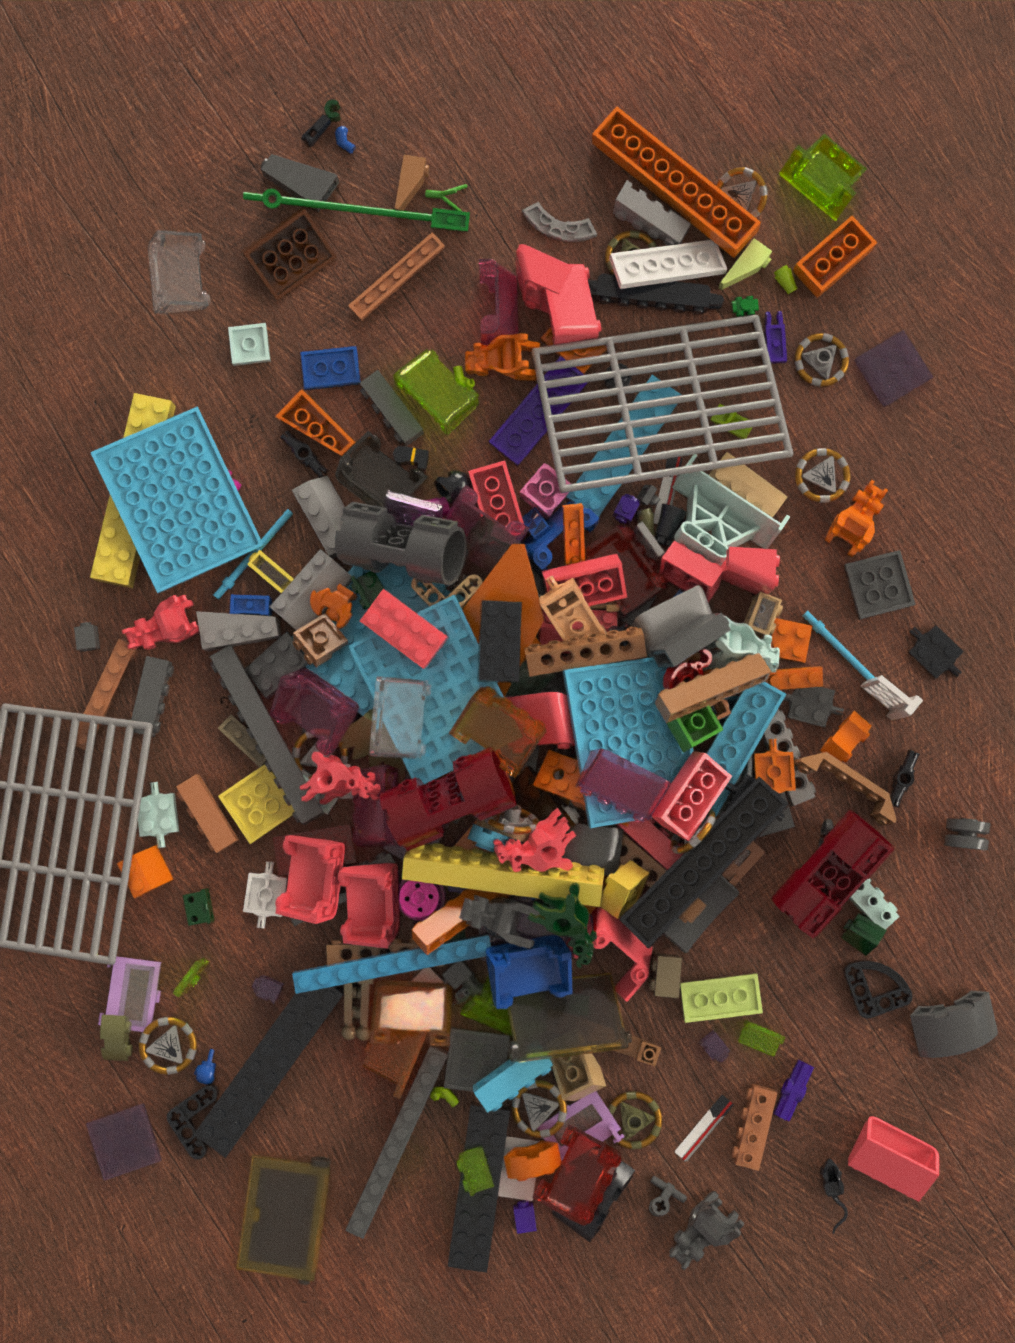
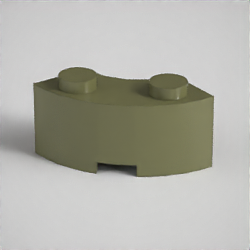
(115, 1032)

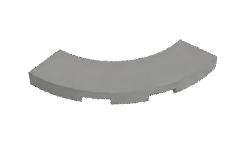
(557, 229)

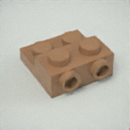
(319, 640)

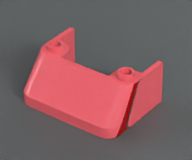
(612, 929)

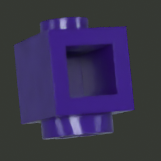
(626, 509)

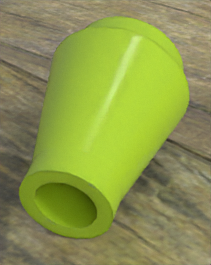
(785, 279)

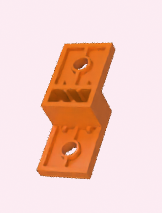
(566, 785)

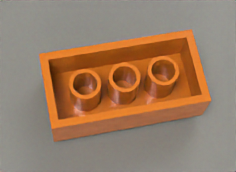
(834, 256)

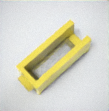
(269, 571)

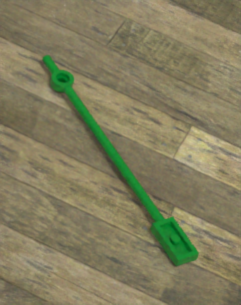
(439, 218)

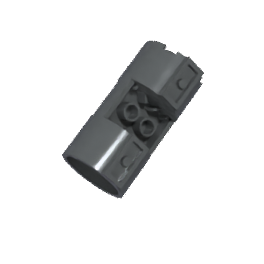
(429, 549)

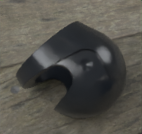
(452, 484)

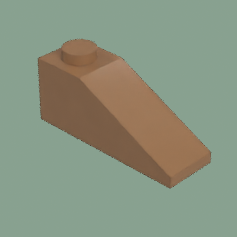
(412, 177)

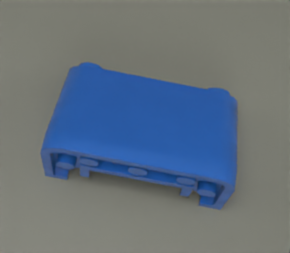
(538, 553)
(531, 970)

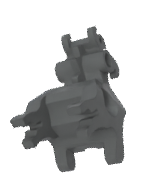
(497, 917)
(705, 1228)

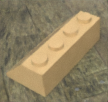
(750, 486)

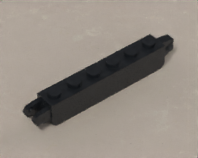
(662, 296)

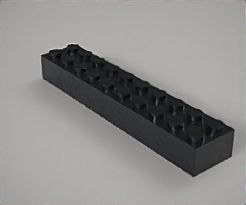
(704, 863)
(266, 1068)

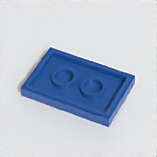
(330, 368)

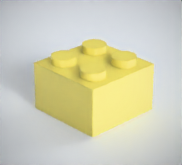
(623, 888)

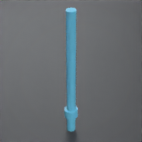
(229, 581)
(819, 627)

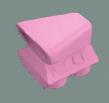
(543, 491)

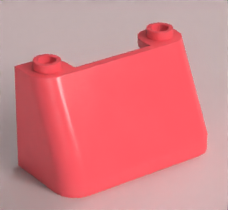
(572, 310)
(553, 711)
(312, 879)
(371, 904)

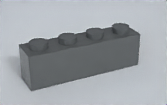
(391, 408)
(151, 693)

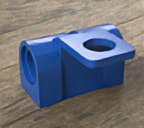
(251, 605)

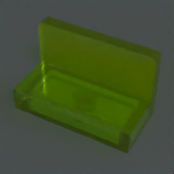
(760, 1038)

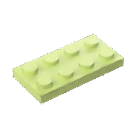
(721, 997)

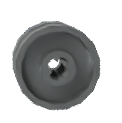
(967, 833)

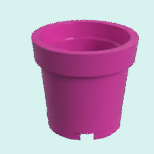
(419, 898)

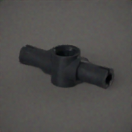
(297, 447)
(907, 769)

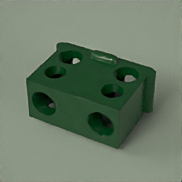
(199, 907)

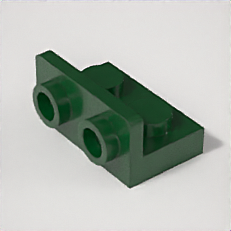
(368, 587)

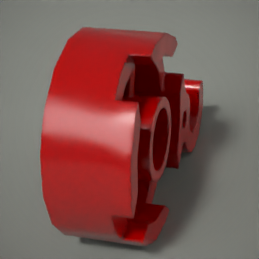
(686, 670)

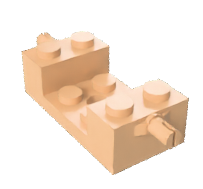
(567, 605)

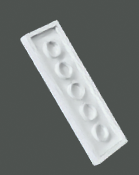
(667, 264)

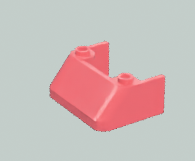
(536, 271)

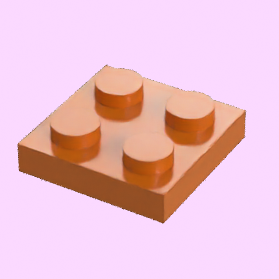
(791, 639)

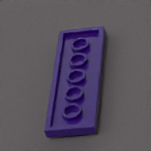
(527, 422)

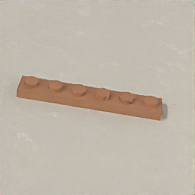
(396, 276)
(106, 688)

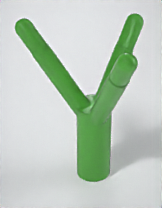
(441, 195)

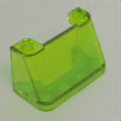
(437, 390)

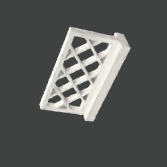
(891, 697)

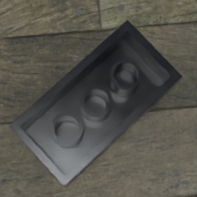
(499, 641)

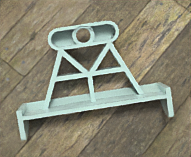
(724, 513)

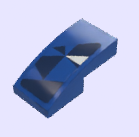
(536, 523)

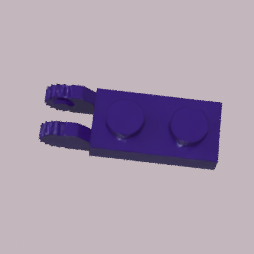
(775, 338)

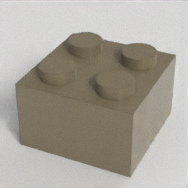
(666, 975)

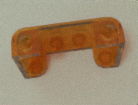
(499, 725)
(412, 1007)

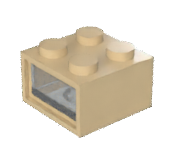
(763, 613)

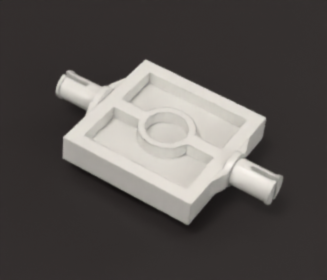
(262, 893)

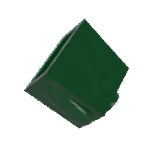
(862, 934)

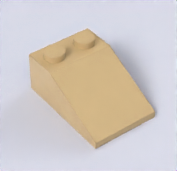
(577, 1076)

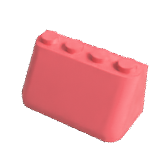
(895, 1158)

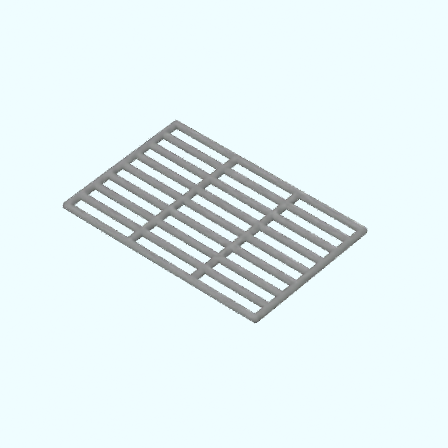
(625, 407)
(81, 796)

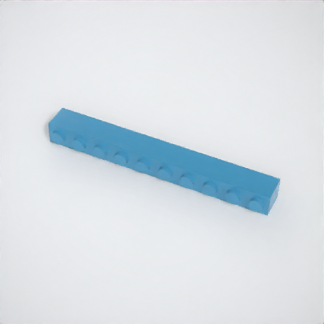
(389, 964)

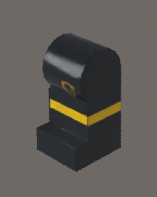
(412, 456)

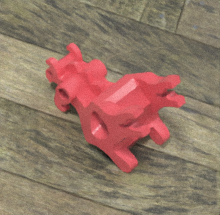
(167, 625)
(338, 780)
(542, 848)

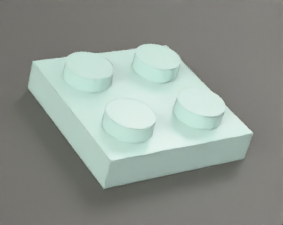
(249, 344)

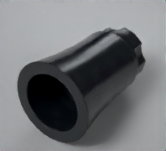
(668, 524)

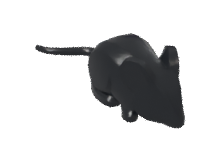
(833, 1185)

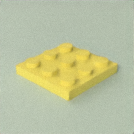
(256, 804)

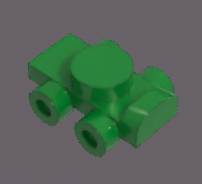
(746, 305)

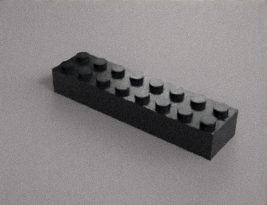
(476, 1213)

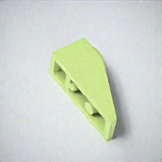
(749, 263)

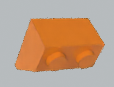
(147, 871)

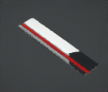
(667, 492)
(704, 1128)

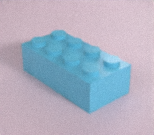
(507, 1080)

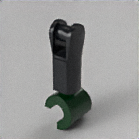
(322, 123)

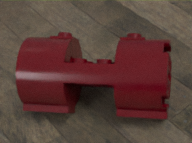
(420, 810)
(832, 874)

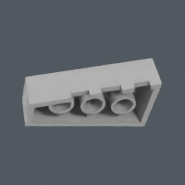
(650, 216)
(226, 629)

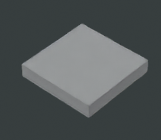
(646, 538)

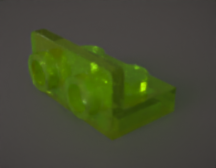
(475, 1169)

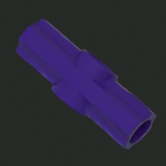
(793, 1090)

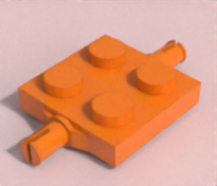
(775, 768)

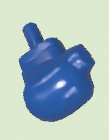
(205, 1072)

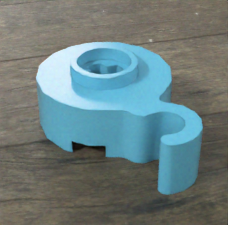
(485, 837)

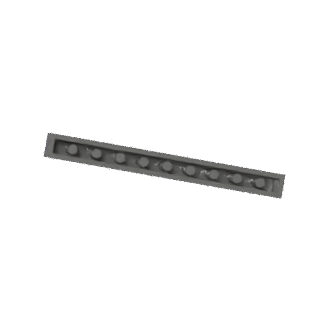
(265, 733)
(396, 1141)

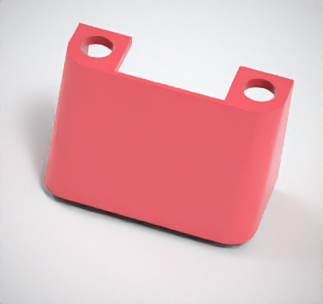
(751, 569)

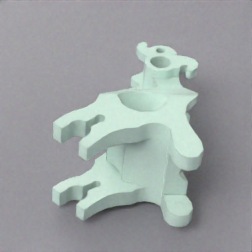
(741, 642)

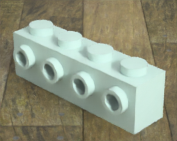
(873, 906)

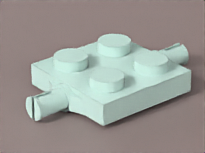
(158, 815)

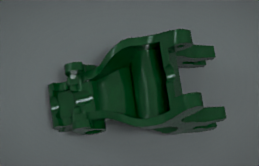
(569, 919)

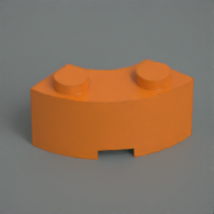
(848, 735)
(532, 1160)

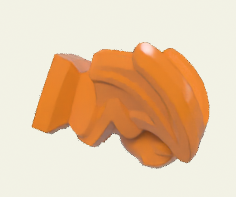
(338, 604)

